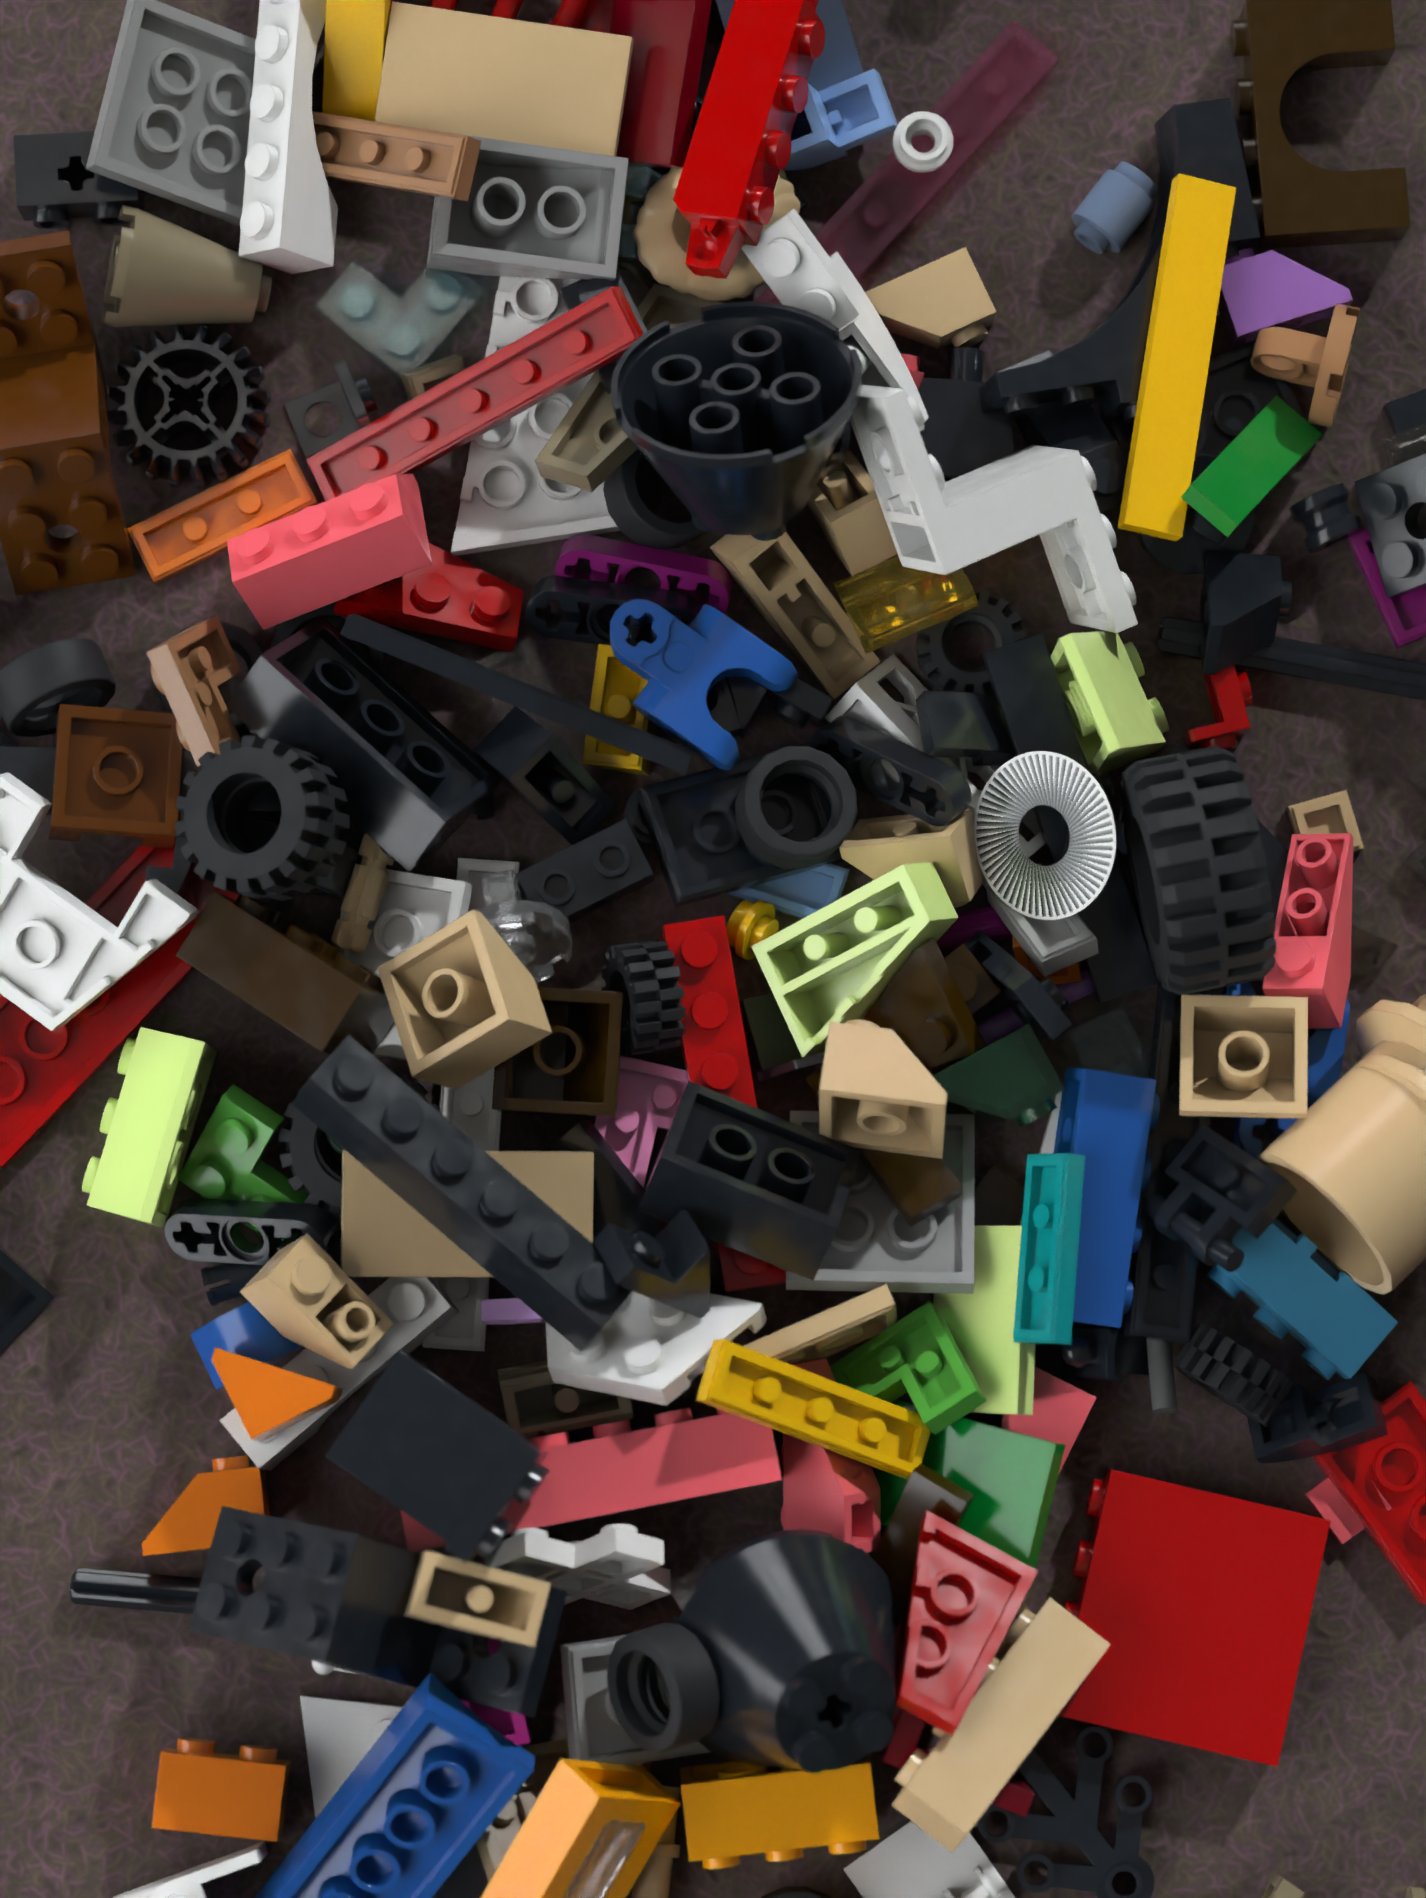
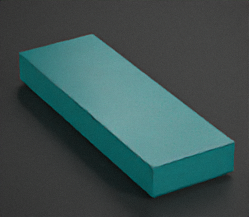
(1049, 1249)

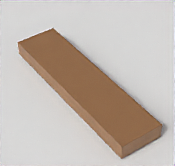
(396, 156)

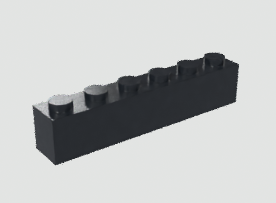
(462, 1191)

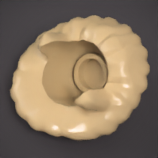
(664, 239)

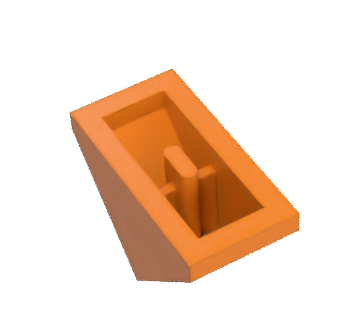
(269, 1396)

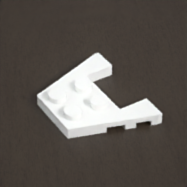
(53, 945)

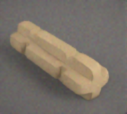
(362, 897)

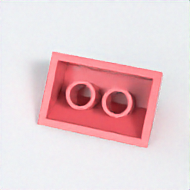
(331, 550)

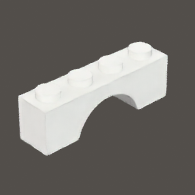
(415, 1308)

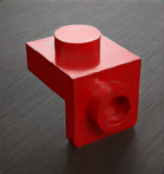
(1229, 697)

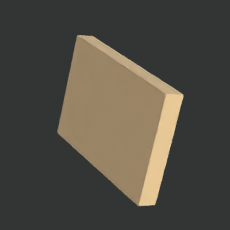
(831, 1329)

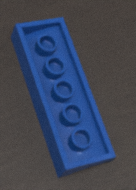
(407, 1806)

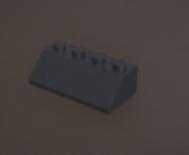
(398, 765)

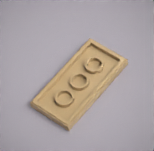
(504, 79)
(393, 1240)

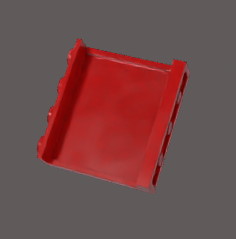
(1199, 1614)

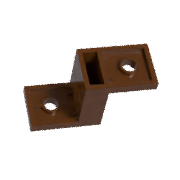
(54, 427)

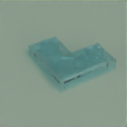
(405, 329)

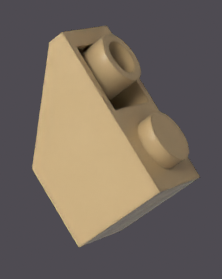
(316, 1303)

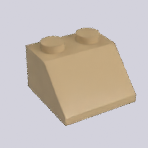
(462, 1002)
(1243, 1056)
(879, 1093)

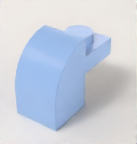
(840, 120)

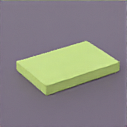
(985, 1324)

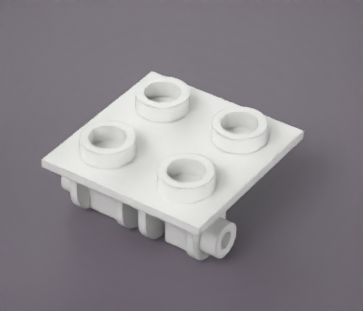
(919, 1867)

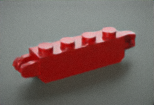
(746, 128)

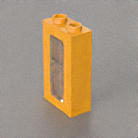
(586, 1833)

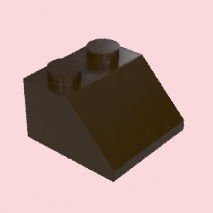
(572, 1067)

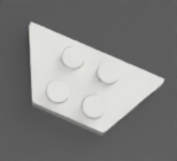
(649, 1347)

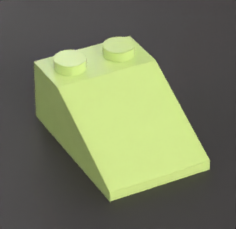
(1107, 700)

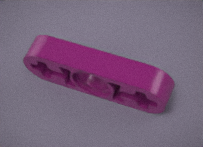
(664, 563)

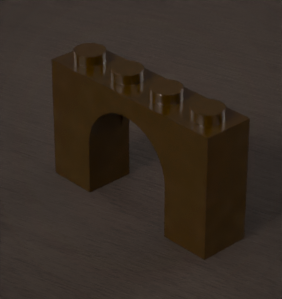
(1292, 197)

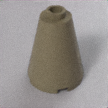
(178, 277)

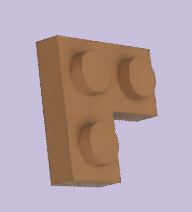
(189, 674)

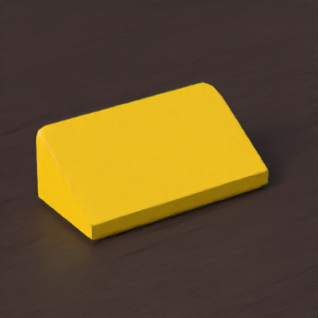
(612, 695)

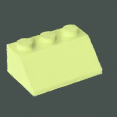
(149, 1126)

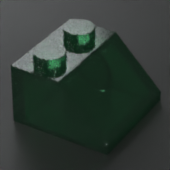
(1004, 1080)

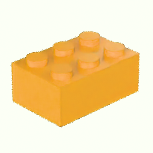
(775, 1811)

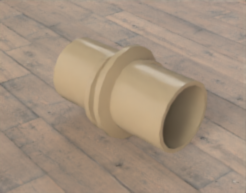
(1365, 1154)

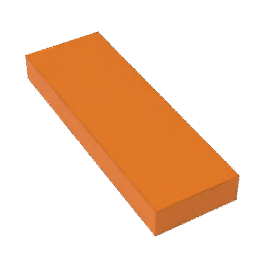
(205, 522)

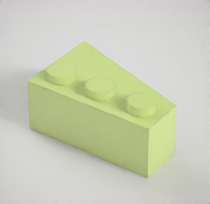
(850, 950)

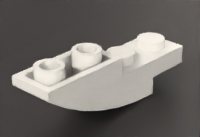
(823, 285)

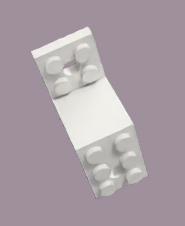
(991, 508)

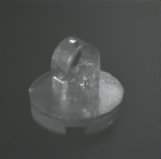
(530, 929)

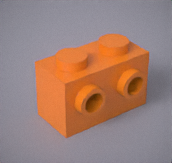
(221, 1791)

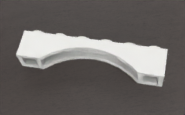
(286, 197)

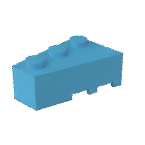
(1307, 1299)

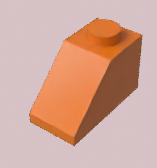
(195, 1513)

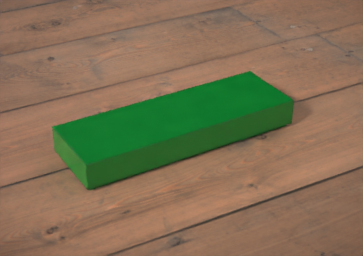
(1251, 466)

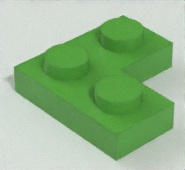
(231, 1152)
(917, 1359)

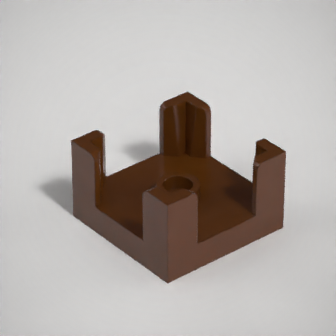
(116, 774)

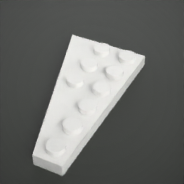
(502, 490)

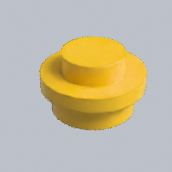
(750, 925)

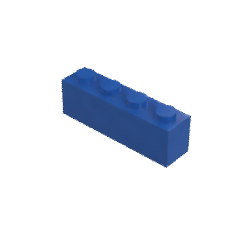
(1108, 1123)

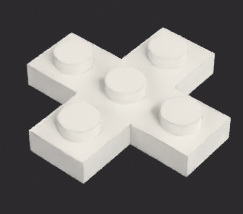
(608, 1568)

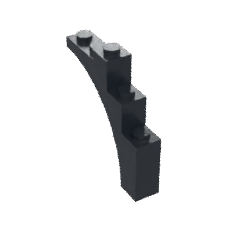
(1108, 363)

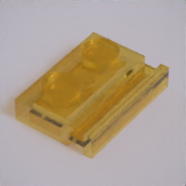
(900, 600)

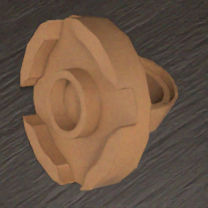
(1310, 360)

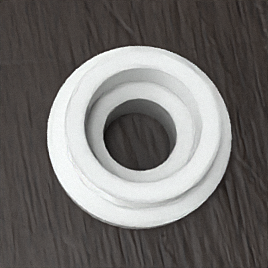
(923, 124)

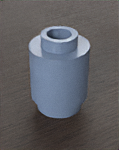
(1114, 208)

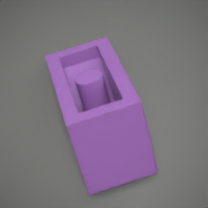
(1273, 293)

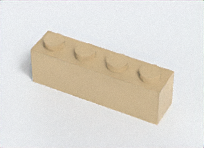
(1002, 1724)

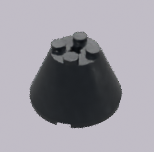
(739, 410)
(799, 1650)

